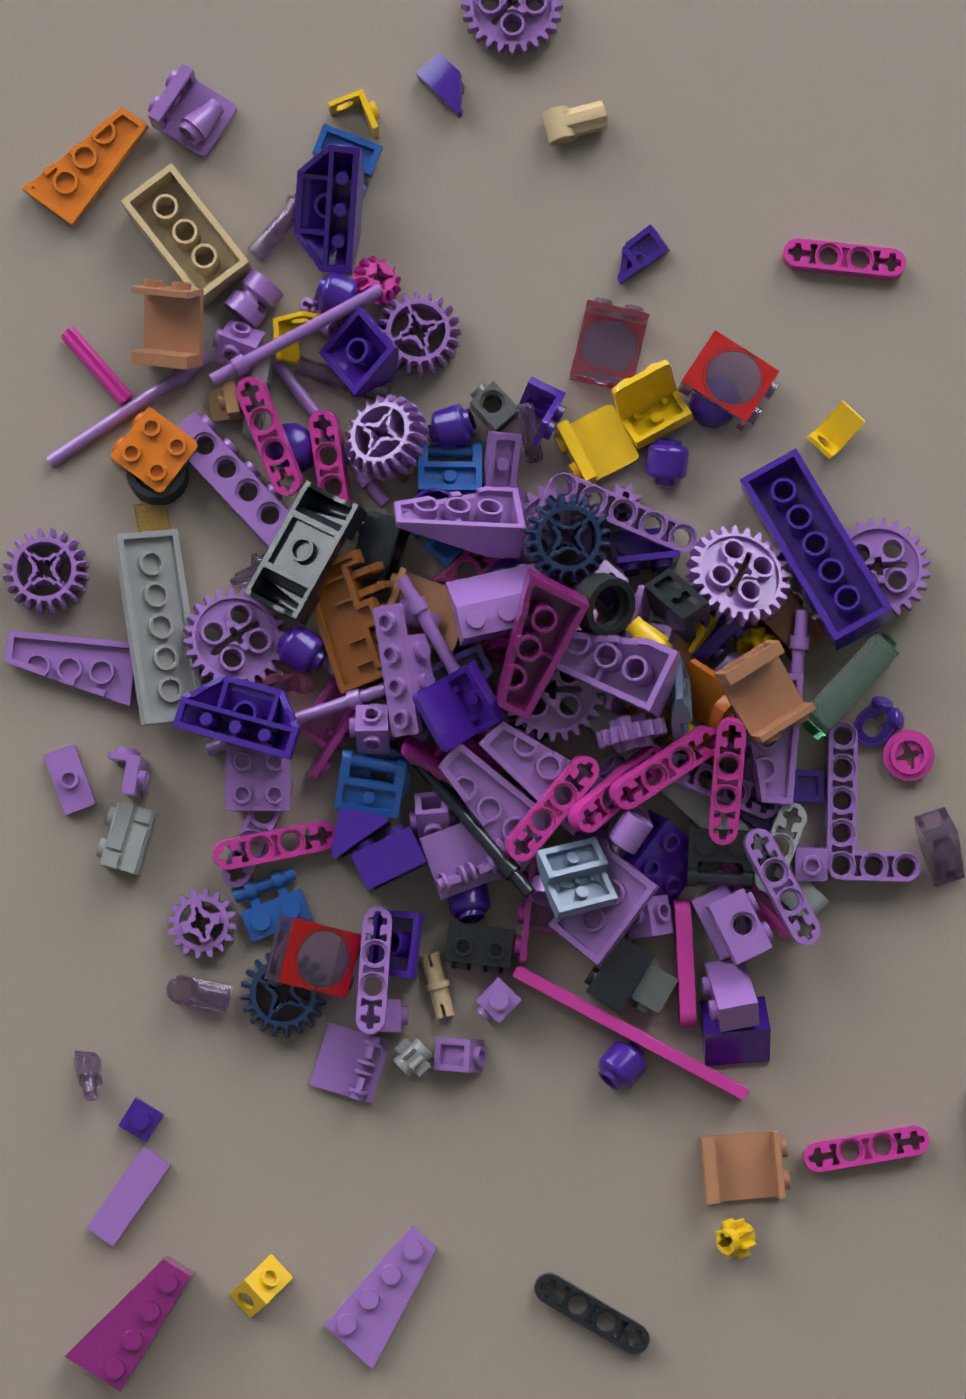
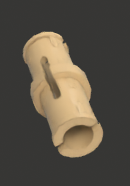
(437, 985)

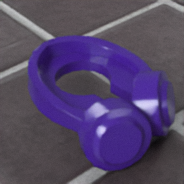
(894, 721)

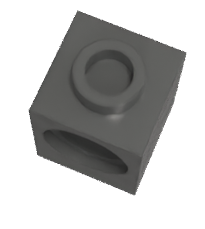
(498, 420)
(652, 990)

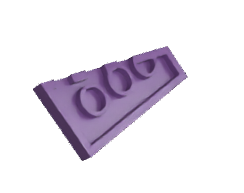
(80, 662)
(491, 798)
(376, 1305)

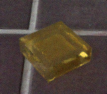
(151, 517)

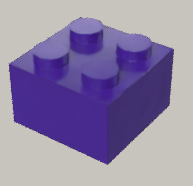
(388, 858)

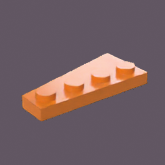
(84, 171)

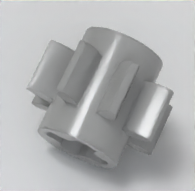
(413, 1057)

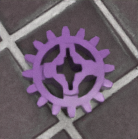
(631, 733)
(187, 927)

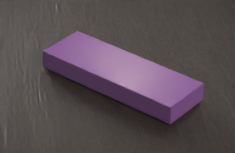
(128, 1196)

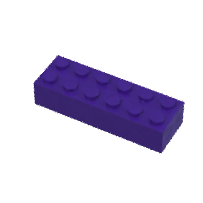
(816, 549)

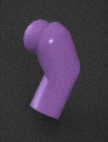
(310, 305)

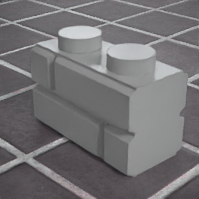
(127, 837)

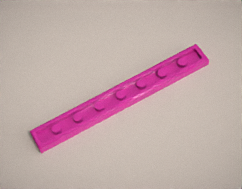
(630, 1032)

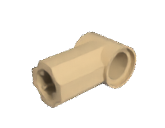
(567, 123)

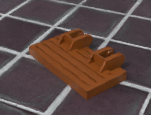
(348, 621)

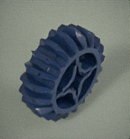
(555, 548)
(269, 1018)

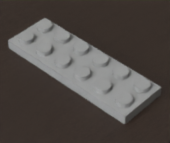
(155, 618)

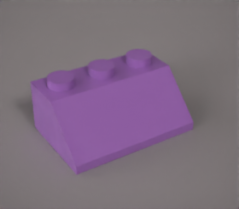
(487, 603)

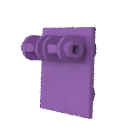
(256, 781)
(457, 861)
(350, 1062)

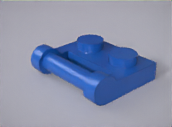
(451, 475)
(368, 794)

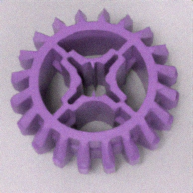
(432, 328)
(382, 430)
(57, 560)

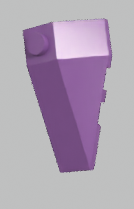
(478, 522)
(624, 668)

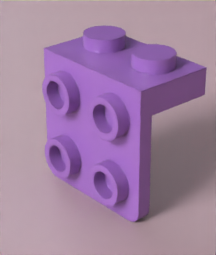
(181, 98)

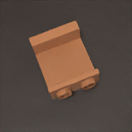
(171, 325)
(438, 601)
(763, 693)
(743, 1166)

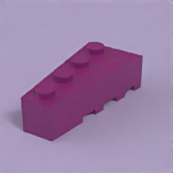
(540, 635)
(126, 1332)

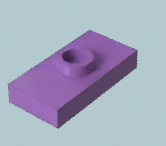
(70, 779)

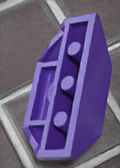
(330, 207)
(241, 716)

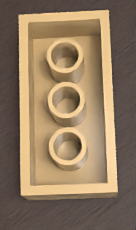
(186, 234)

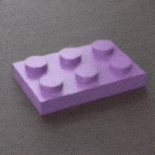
(601, 929)

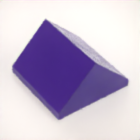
(361, 353)
(355, 828)
(405, 943)
(736, 1045)

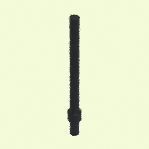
(507, 866)

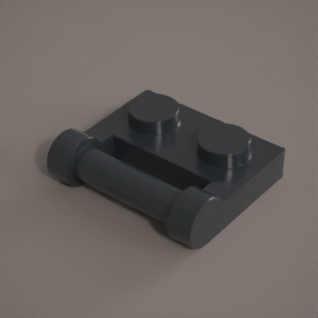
(704, 849)

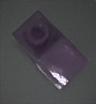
(940, 846)

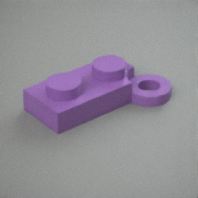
(502, 461)

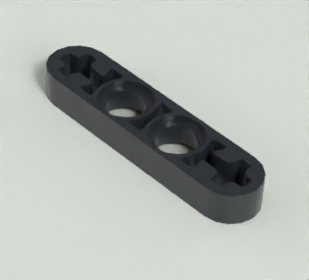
(592, 1311)

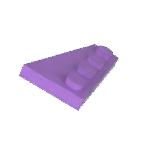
(776, 762)
(533, 765)

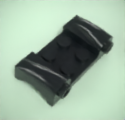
(304, 552)

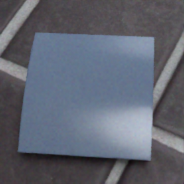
(681, 702)
(575, 877)

